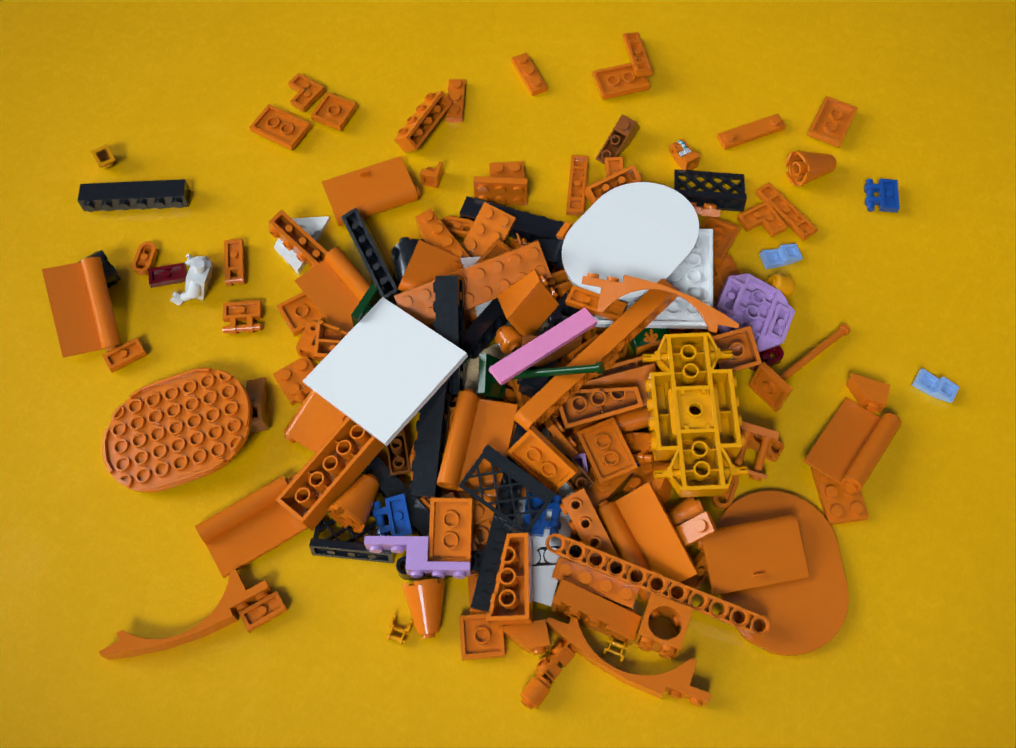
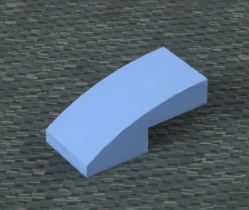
(783, 256)
(936, 387)

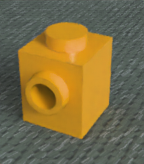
(103, 156)

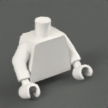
(196, 280)

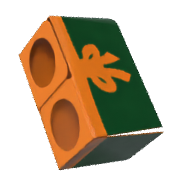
(648, 340)

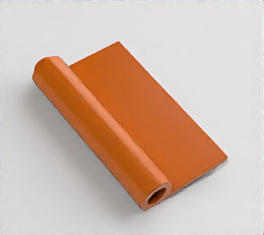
(371, 189)
(427, 263)
(335, 288)
(81, 307)
(628, 378)
(314, 422)
(472, 428)
(852, 445)
(249, 528)
(646, 537)
(754, 554)

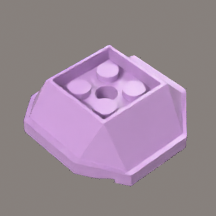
(767, 307)

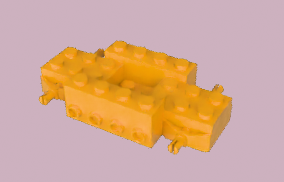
(700, 442)

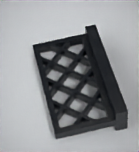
(724, 199)
(517, 474)
(347, 549)

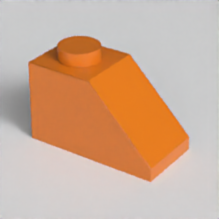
(868, 392)
(530, 637)

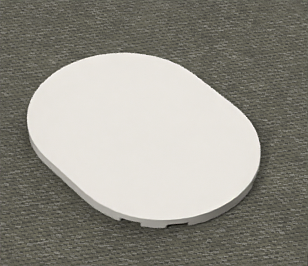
(631, 232)

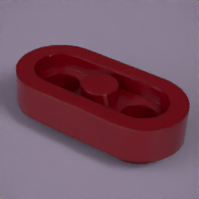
(765, 357)

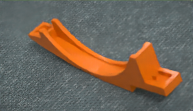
(613, 289)
(234, 600)
(674, 682)

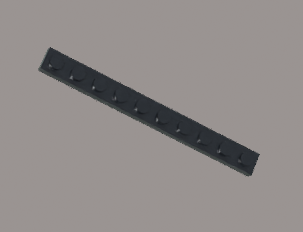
(496, 540)

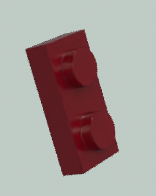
(167, 275)

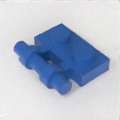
(887, 195)
(398, 516)
(553, 525)

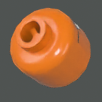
(508, 339)

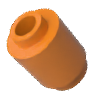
(535, 692)

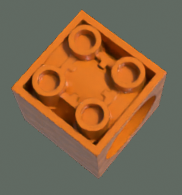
(675, 612)

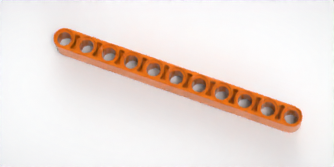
(602, 349)
(687, 592)

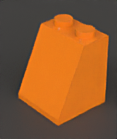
(528, 303)

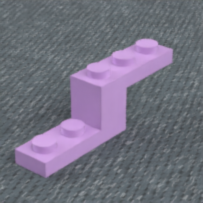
(417, 556)

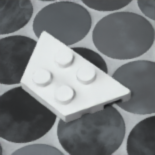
(314, 227)

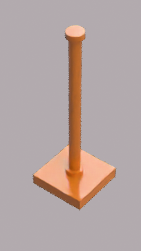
(773, 388)

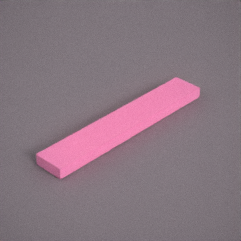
(542, 346)

